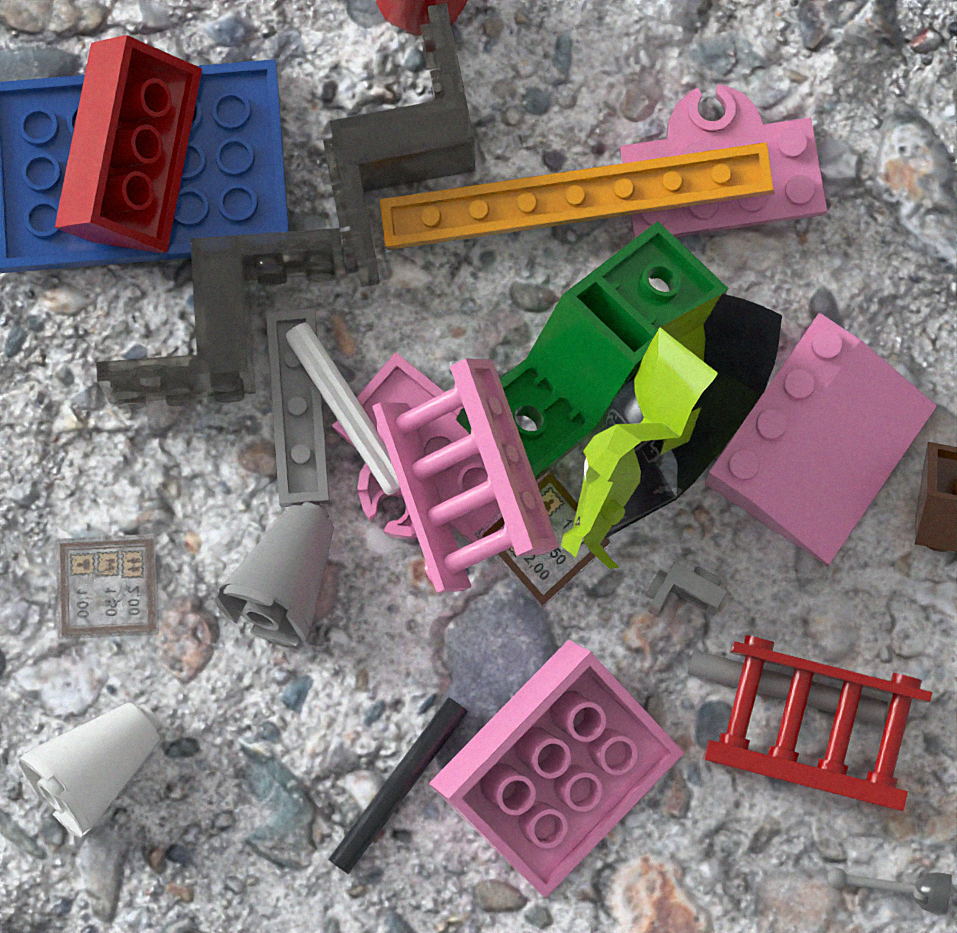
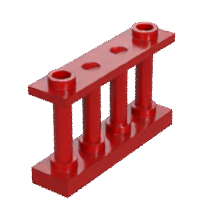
(831, 771)

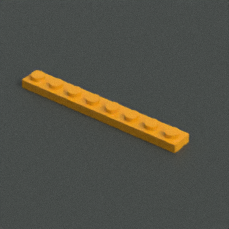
(577, 196)

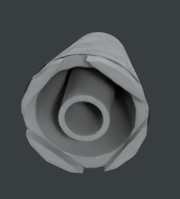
(281, 577)

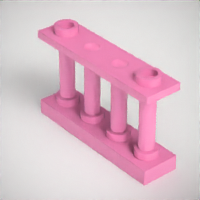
(505, 460)

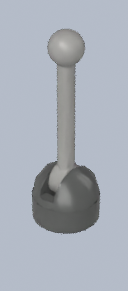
(929, 891)

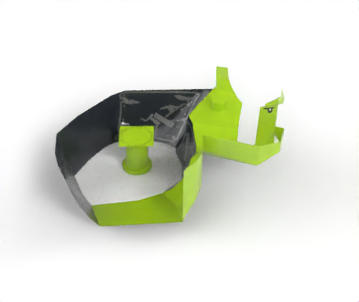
(684, 398)

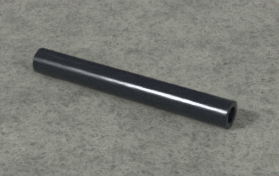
(398, 785)

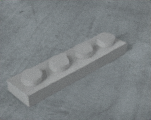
(296, 416)

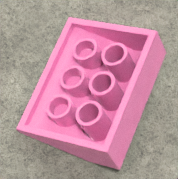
(821, 440)
(557, 767)

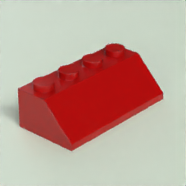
(128, 145)

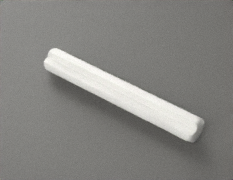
(343, 404)

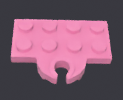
(791, 156)
(405, 384)

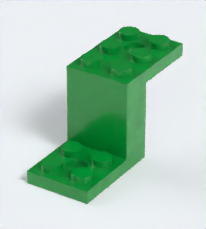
(599, 341)

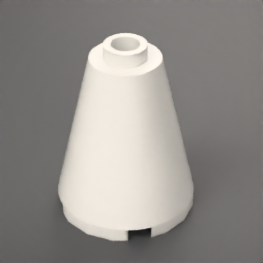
(91, 764)

